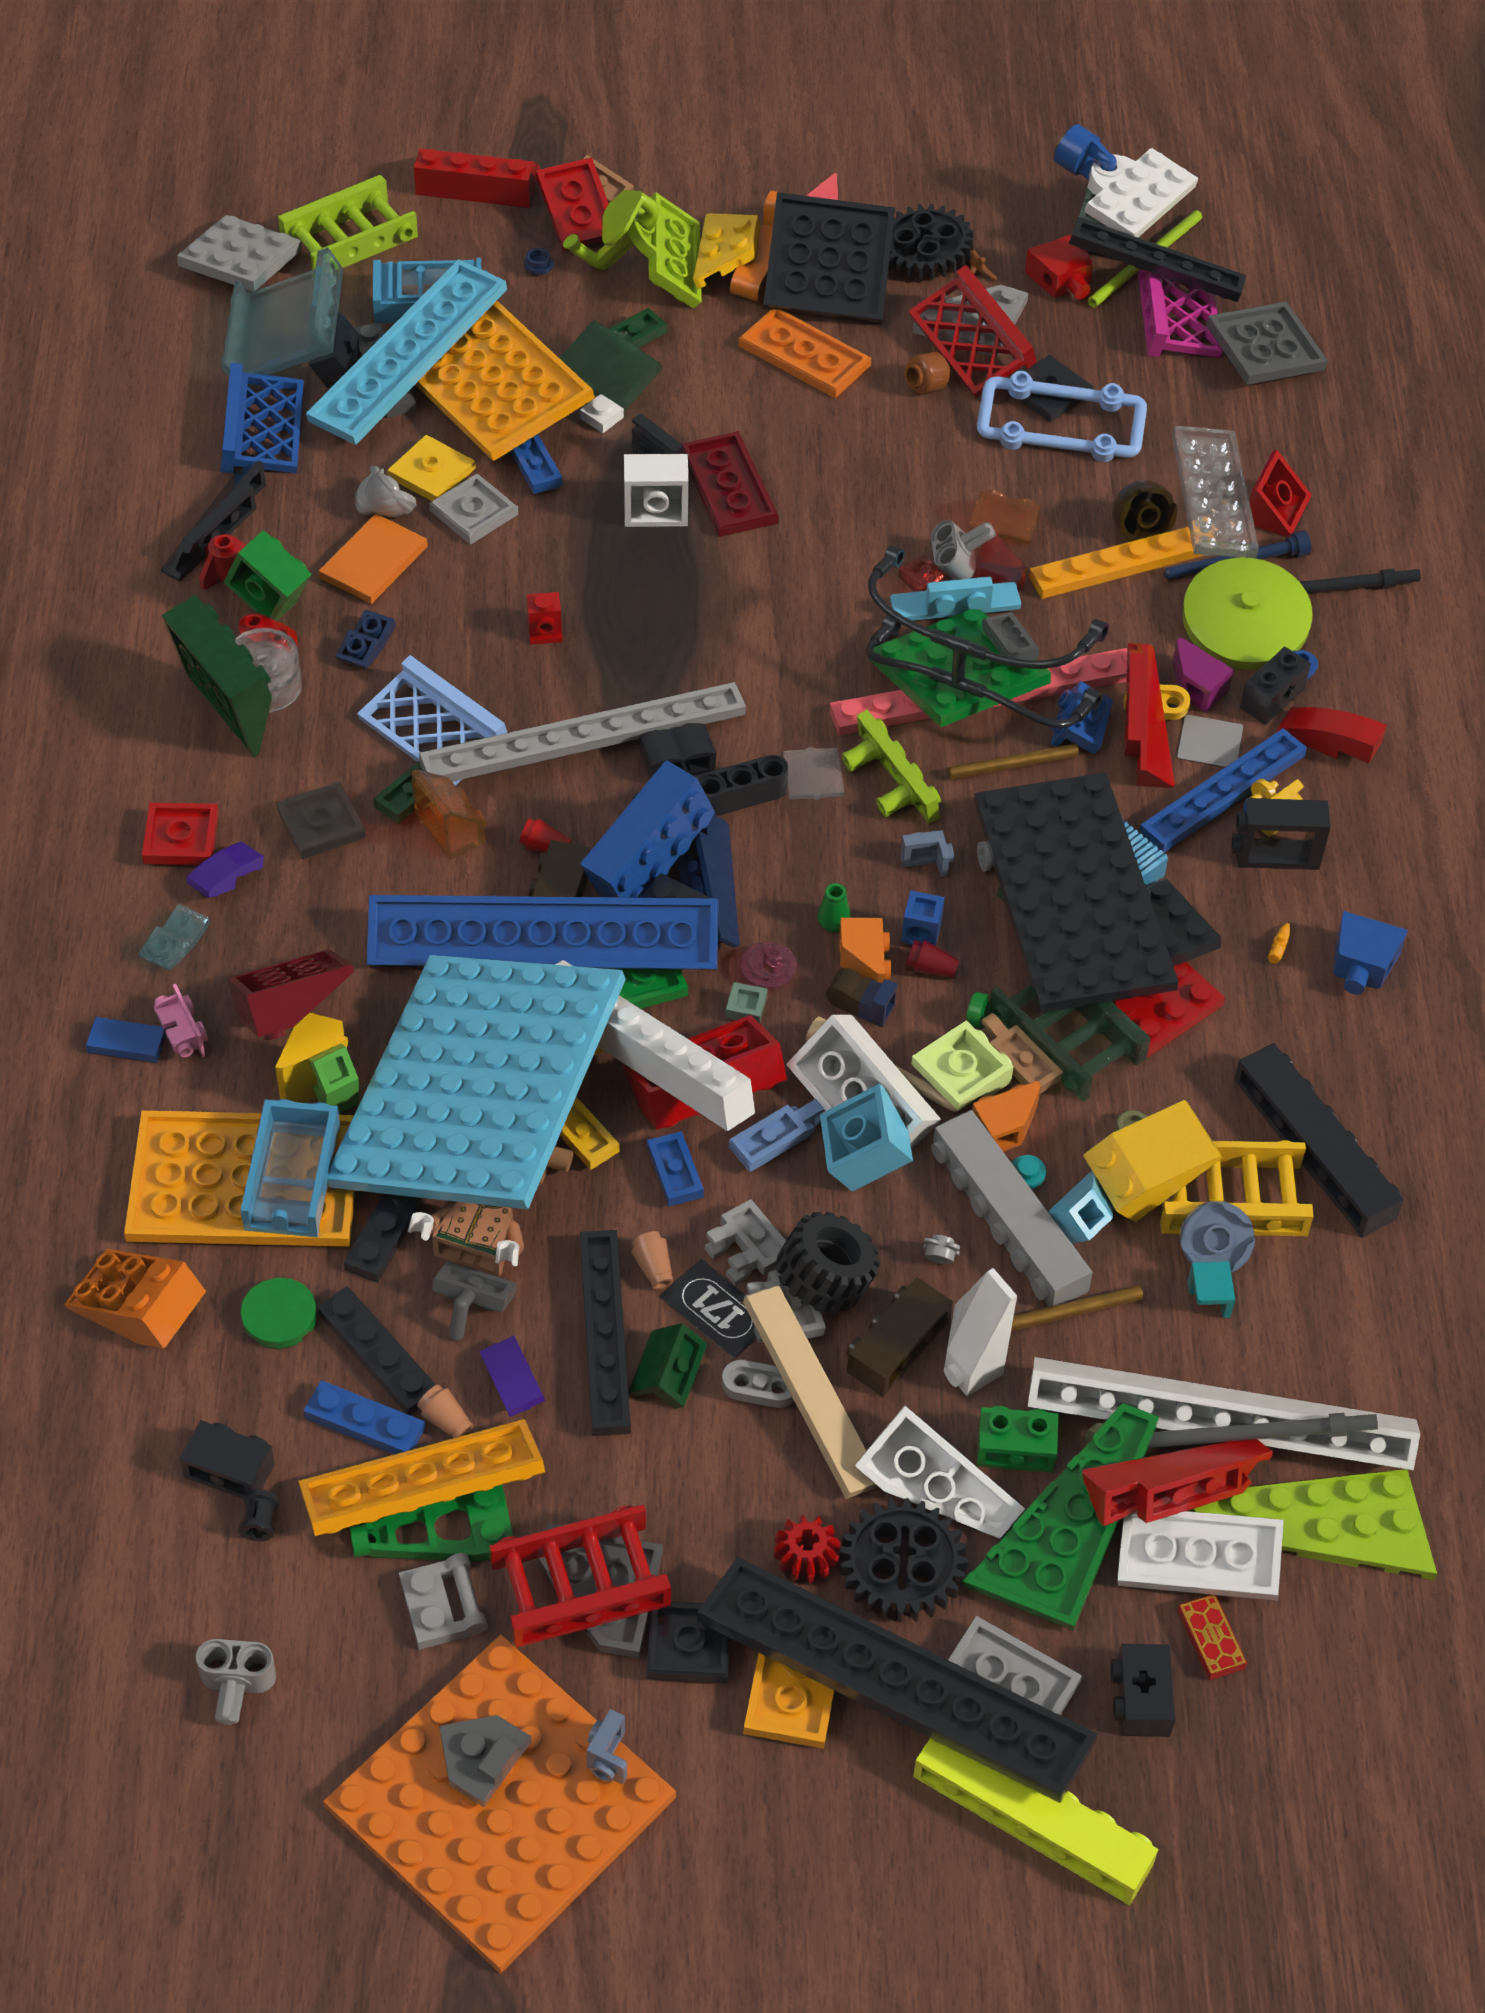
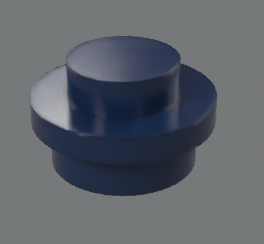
(538, 261)

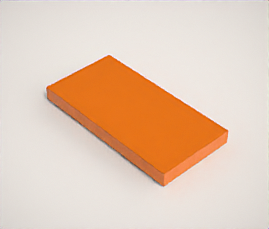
(805, 352)

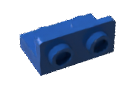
(1088, 732)

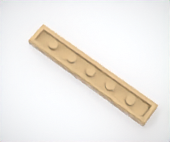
(810, 1388)

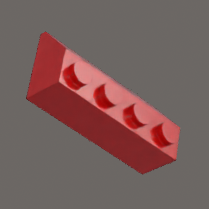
(475, 178)
(739, 1044)

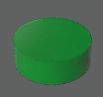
(978, 1009)

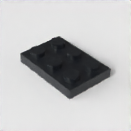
(1182, 927)

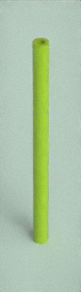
(1129, 271)

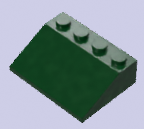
(221, 670)

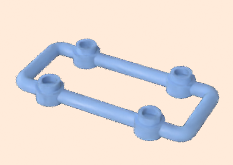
(1021, 386)

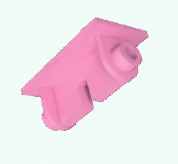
(178, 1011)

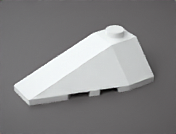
(980, 1334)
(922, 1466)

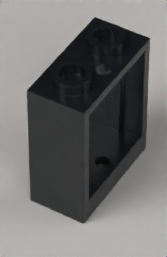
(1281, 815)

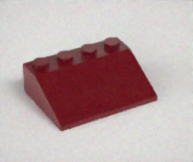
(286, 992)

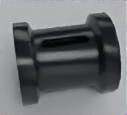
(259, 1515)

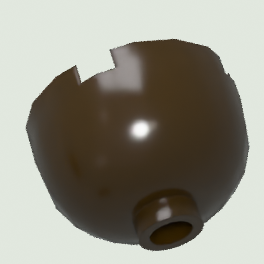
(1144, 510)

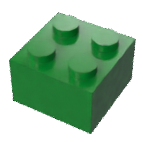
(267, 576)

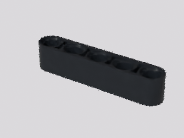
(745, 784)

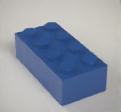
(649, 834)

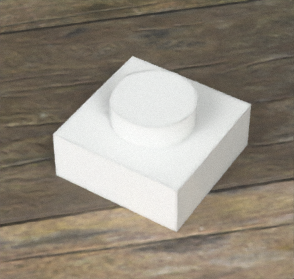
(601, 413)

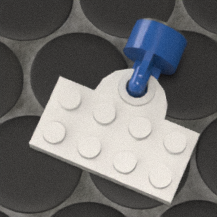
(1127, 191)

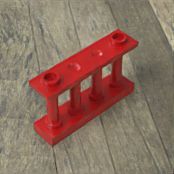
(574, 1612)

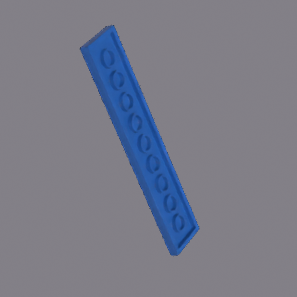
(545, 930)

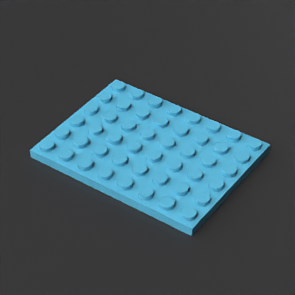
(477, 1081)

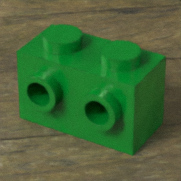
(1017, 1439)

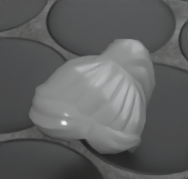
(382, 496)

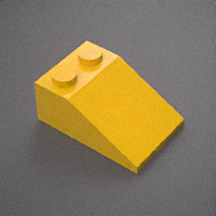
(1152, 1159)

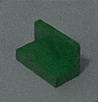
(669, 1364)

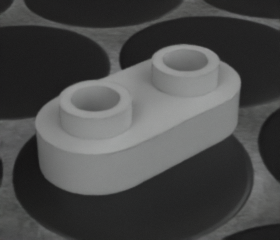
(760, 1382)

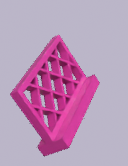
(1160, 326)

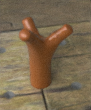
(977, 264)

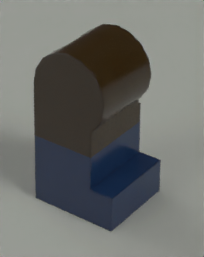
(862, 996)

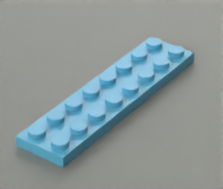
(406, 351)

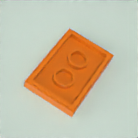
(373, 558)

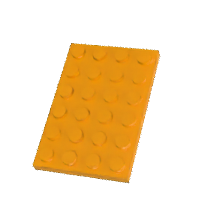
(503, 384)
(194, 1180)

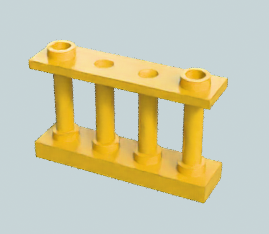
(1266, 1218)

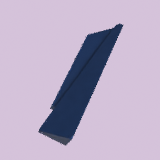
(709, 870)

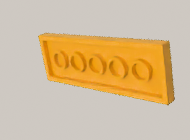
(420, 1477)

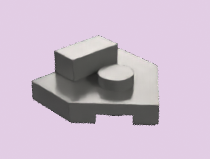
(481, 1754)

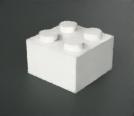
(655, 490)

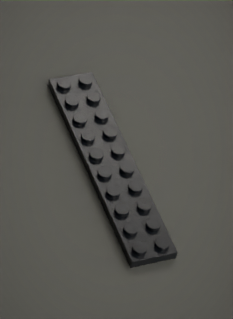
(898, 1679)

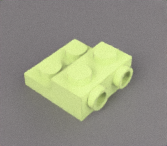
(963, 1066)

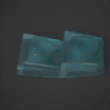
(176, 939)

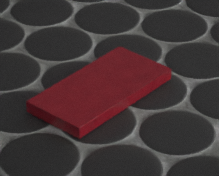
(729, 484)

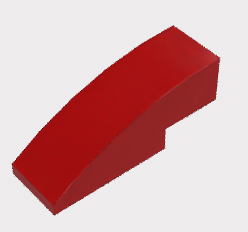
(1335, 731)

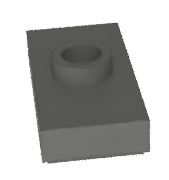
(1010, 637)

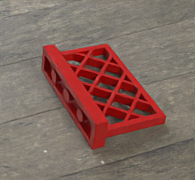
(989, 312)

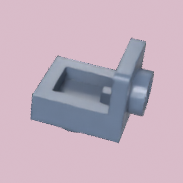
(927, 849)
(603, 1742)

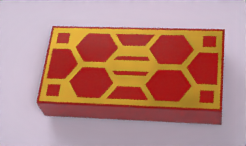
(1212, 1637)

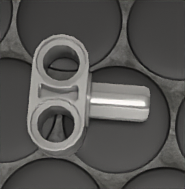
(955, 549)
(233, 1675)

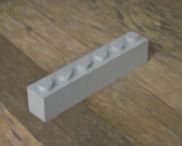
(1011, 1210)

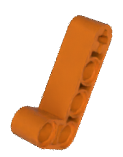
(750, 279)

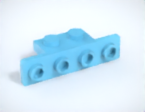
(956, 597)

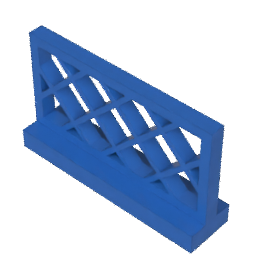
(235, 425)

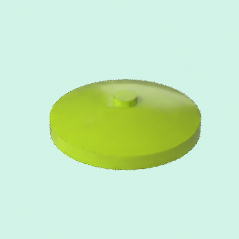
(1246, 612)

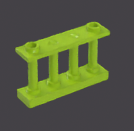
(347, 205)

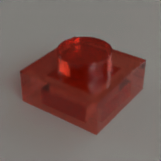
(919, 573)

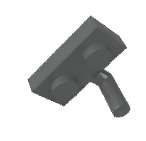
(468, 1287)

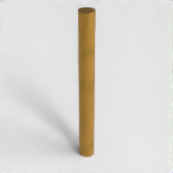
(1012, 761)
(1077, 1307)

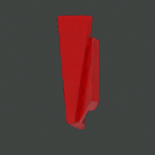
(1145, 719)
(1173, 1480)

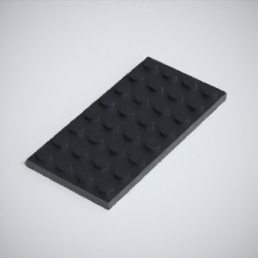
(1074, 892)

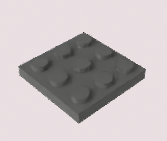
(1266, 343)

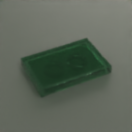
(610, 364)

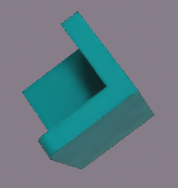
(1212, 1285)

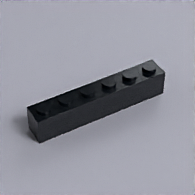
(1331, 1151)

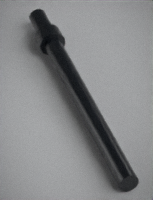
(1385, 579)

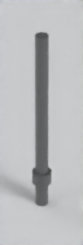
(1336, 1424)

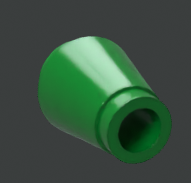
(833, 907)

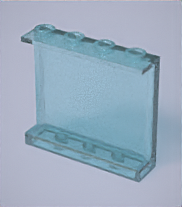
(285, 320)

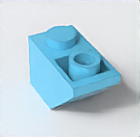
(1083, 1210)

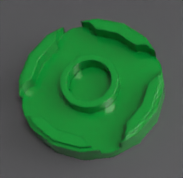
(278, 1312)

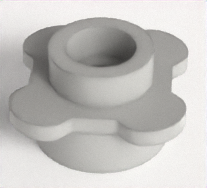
(941, 1249)

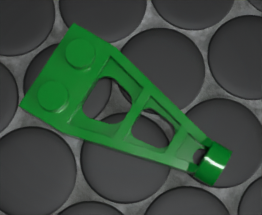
(487, 1522)

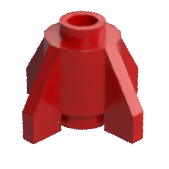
(220, 556)

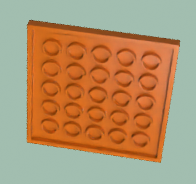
(538, 1840)

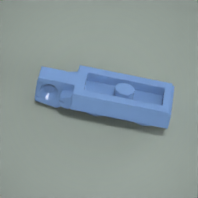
(775, 1134)

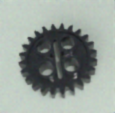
(929, 242)
(940, 1562)

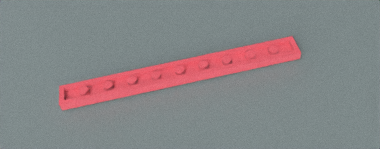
(898, 708)

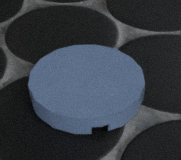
(1217, 1234)

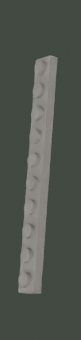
(583, 733)

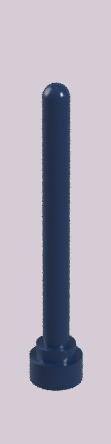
(1297, 545)

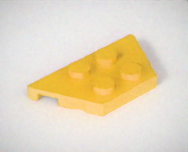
(726, 244)

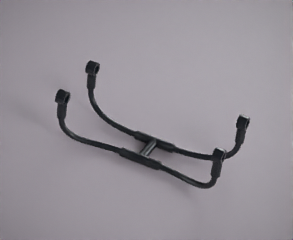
(892, 624)

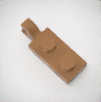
(1027, 1058)

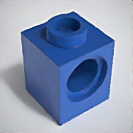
(922, 918)

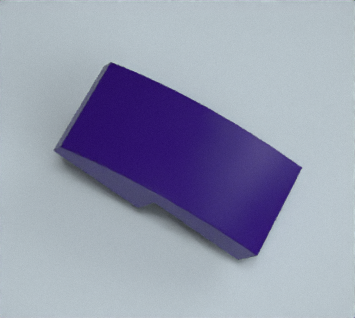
(220, 871)
(512, 1376)

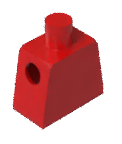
(1060, 268)

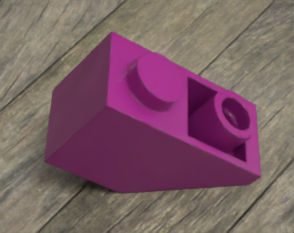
(1200, 675)

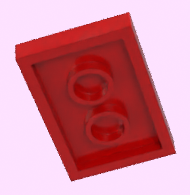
(574, 200)
(1173, 1012)

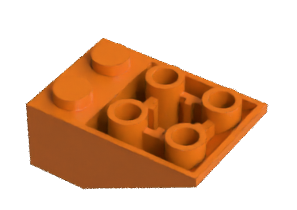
(137, 1296)

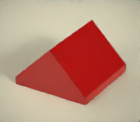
(1278, 497)

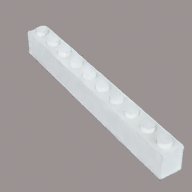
(1190, 1405)

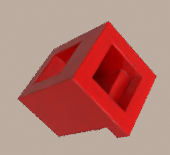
(544, 618)

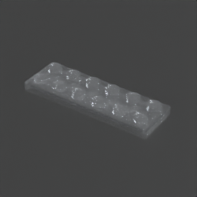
(1214, 492)

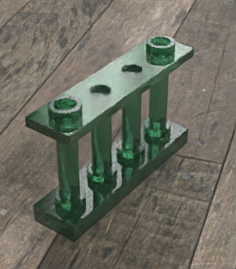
(1103, 1018)

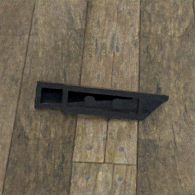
(223, 516)

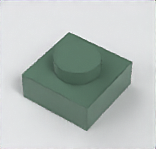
(746, 1001)

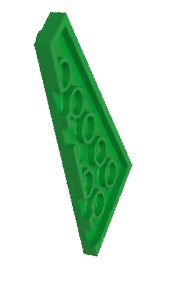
(1058, 1541)

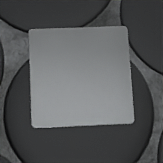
(1209, 741)

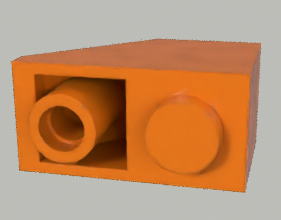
(863, 947)
(1009, 1114)

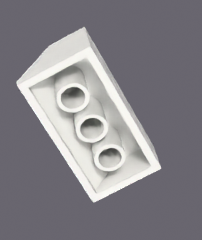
(846, 1061)

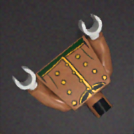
(472, 1235)

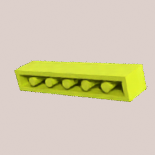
(1064, 1831)

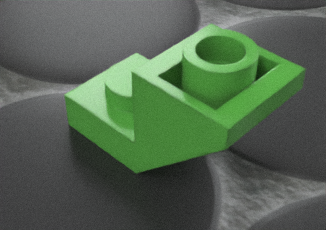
(336, 1078)

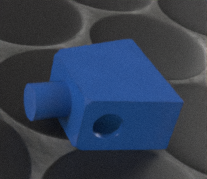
(1366, 951)

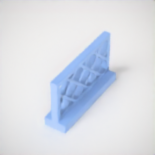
(436, 691)

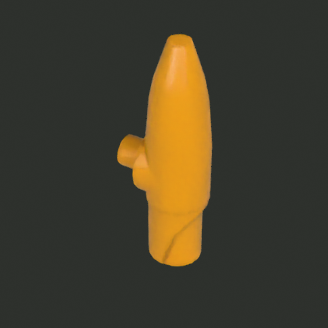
(1279, 944)

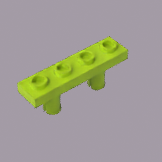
(892, 756)

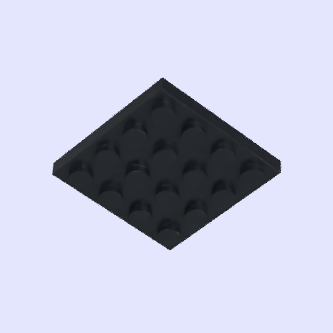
(829, 258)

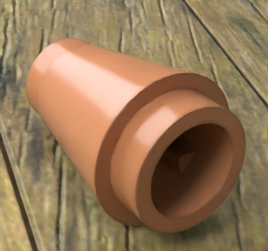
(653, 1258)
(444, 1412)

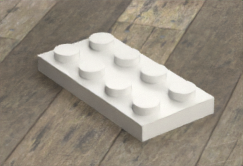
(1203, 1554)

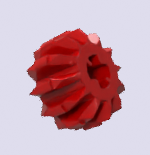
(819, 1539)

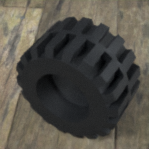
(827, 1262)

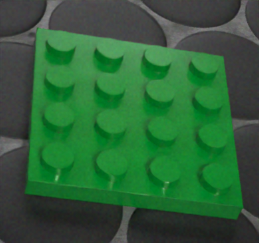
(944, 702)

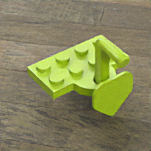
(659, 232)

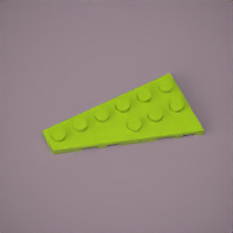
(1343, 1520)

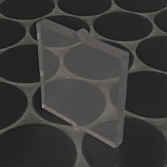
(814, 773)

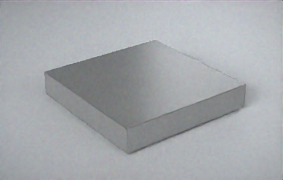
(473, 508)

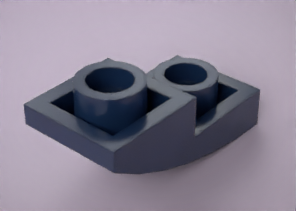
(367, 639)

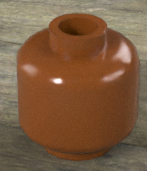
(927, 372)

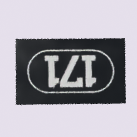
(712, 1307)

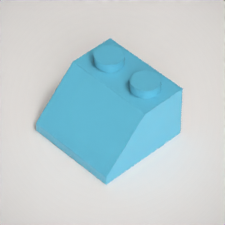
(864, 1138)

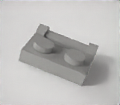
(429, 1603)

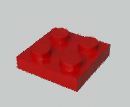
(180, 833)

